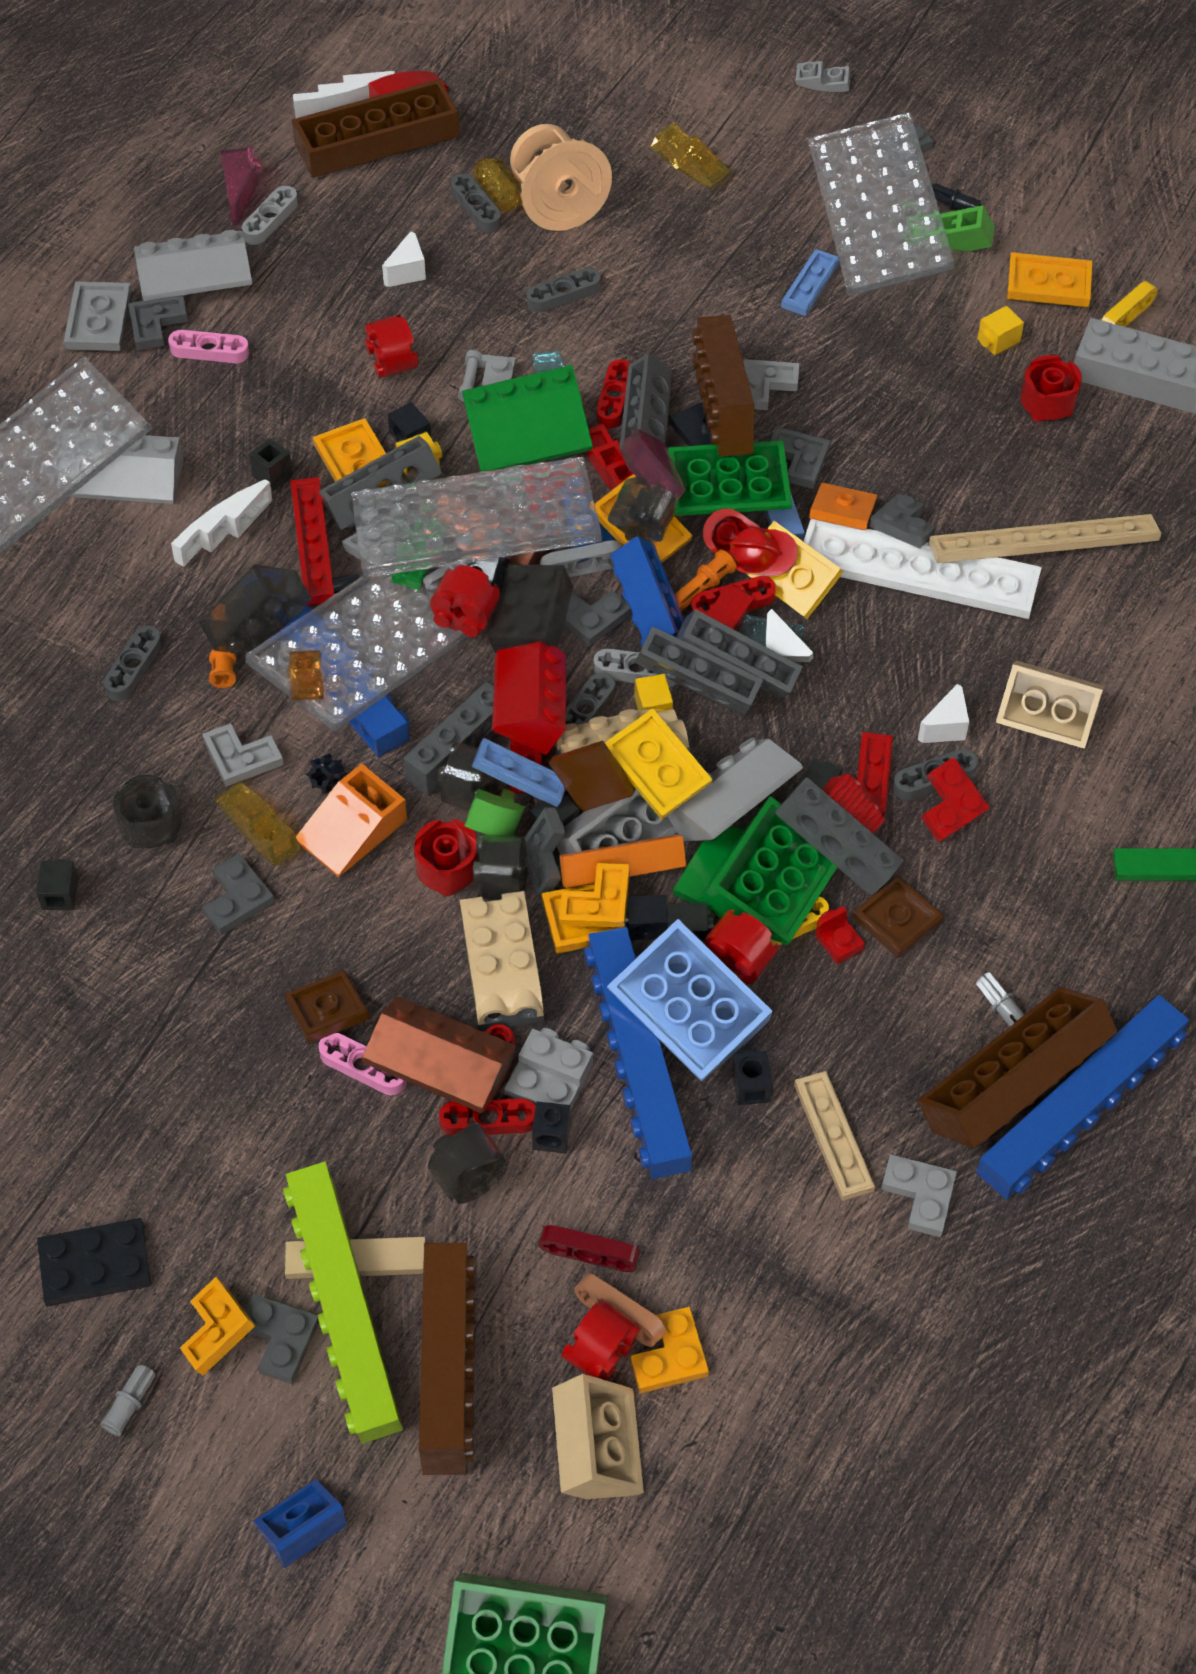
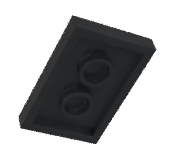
(93, 1262)

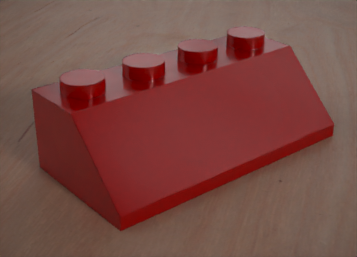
(530, 695)

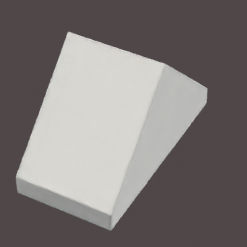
(405, 263)
(785, 641)
(947, 720)

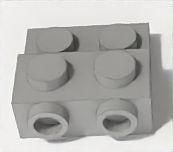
(550, 1069)

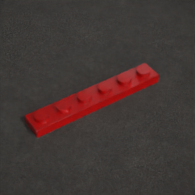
(312, 539)

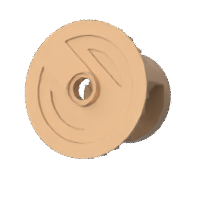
(545, 177)

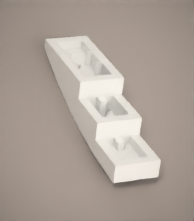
(333, 95)
(226, 518)

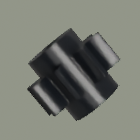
(326, 773)

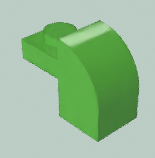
(494, 814)

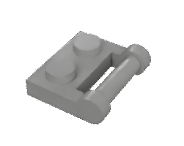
(496, 369)

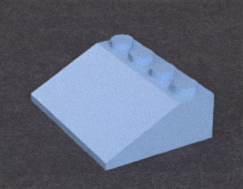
(690, 1000)

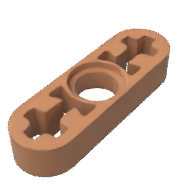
(592, 1289)

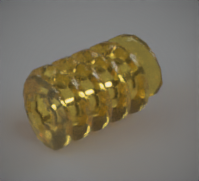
(498, 183)

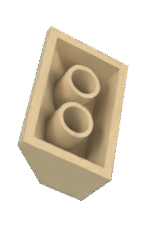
(1049, 704)
(597, 1439)

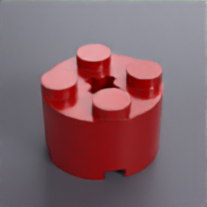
(391, 345)
(1050, 388)
(464, 600)
(445, 856)
(742, 945)
(600, 1341)

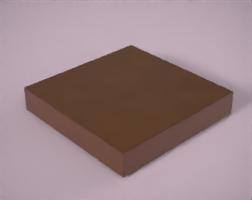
(592, 776)
(897, 916)
(326, 1006)

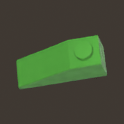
(968, 229)

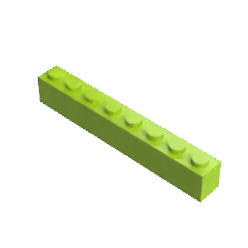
(343, 1302)

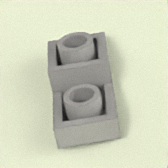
(815, 77)

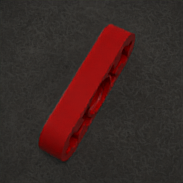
(606, 401)
(751, 585)
(512, 1107)

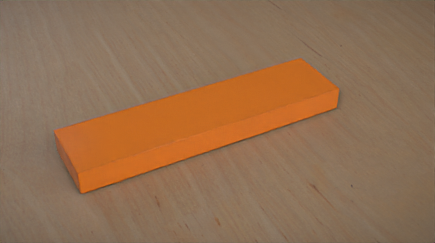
(642, 856)

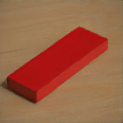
(875, 767)

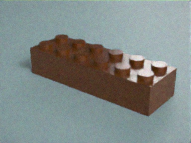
(376, 128)
(723, 385)
(1017, 1067)
(447, 1359)

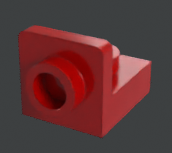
(838, 935)

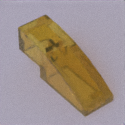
(689, 156)
(258, 823)

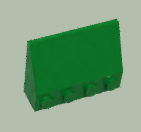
(527, 419)
(734, 481)
(769, 875)
(522, 1628)

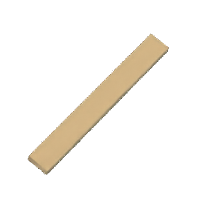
(1044, 538)

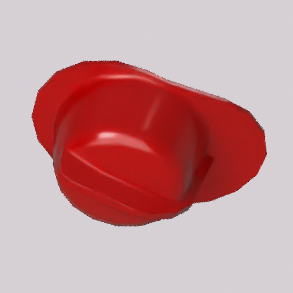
(723, 527)
(763, 551)

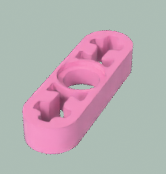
(188, 349)
(354, 1051)

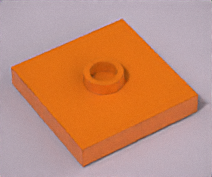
(843, 506)

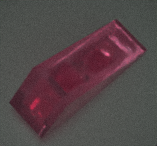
(240, 178)
(650, 460)

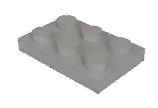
(97, 316)

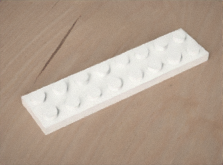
(891, 563)

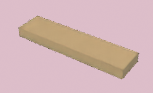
(834, 1136)
(372, 1257)

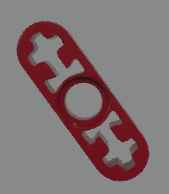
(589, 1248)

